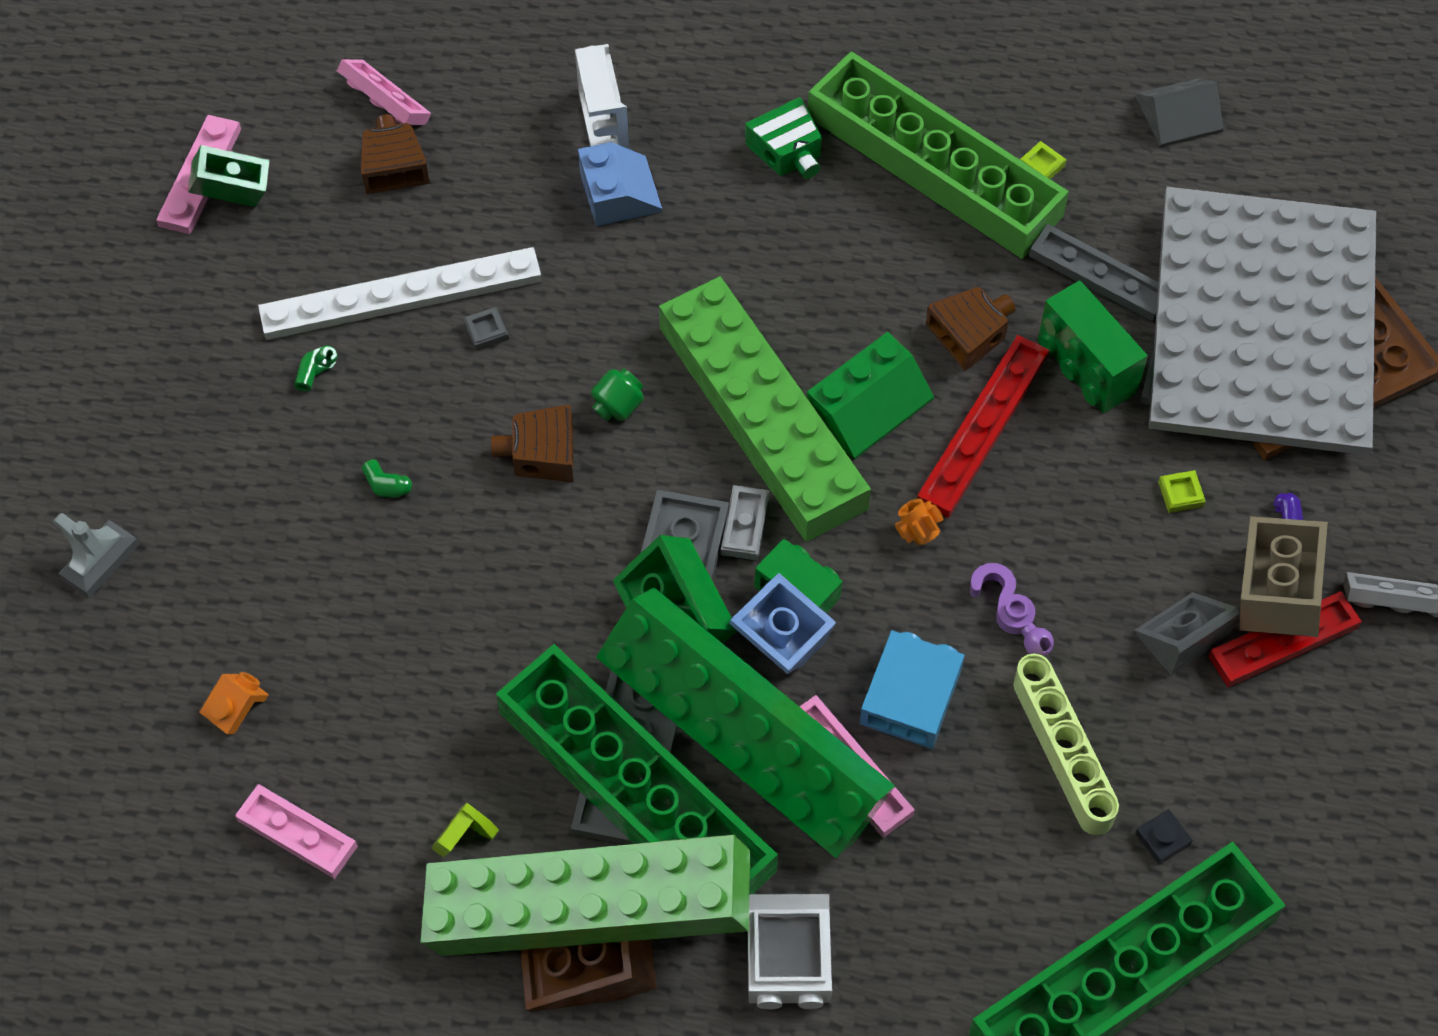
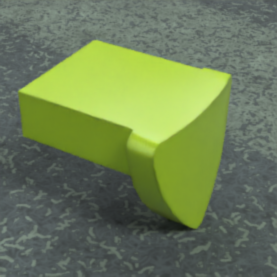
(464, 818)

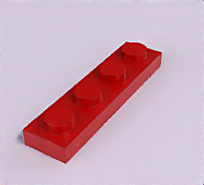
(1262, 650)

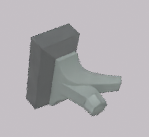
(95, 552)

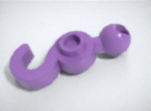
(1014, 611)

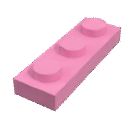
(383, 92)
(296, 831)

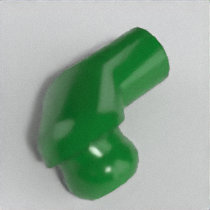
(314, 364)
(385, 484)

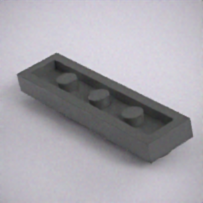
(1096, 271)

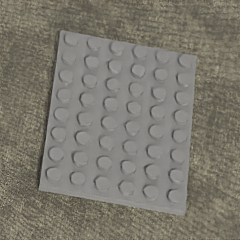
(1265, 321)

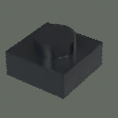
(1163, 836)

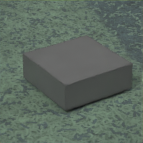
(486, 328)

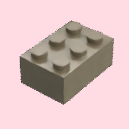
(1283, 576)

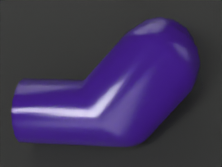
(1288, 506)

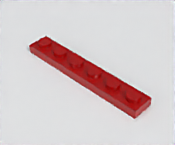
(983, 425)

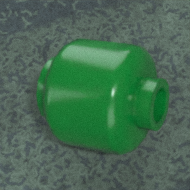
(617, 395)

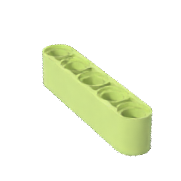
(1065, 760)

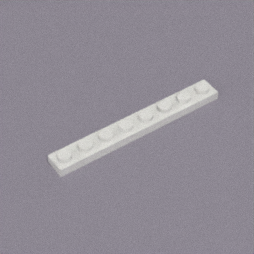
(399, 293)

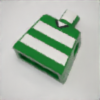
(786, 139)

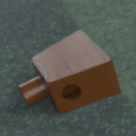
(392, 157)
(970, 324)
(539, 444)

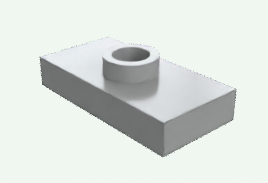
(745, 522)

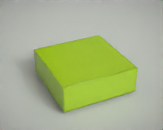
(1044, 160)
(1181, 491)

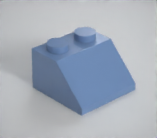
(617, 183)
(783, 624)

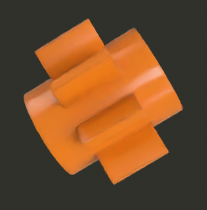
(918, 521)

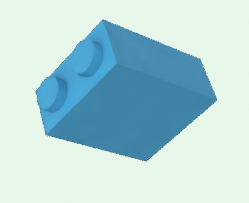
(912, 688)

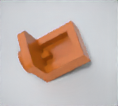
(232, 700)

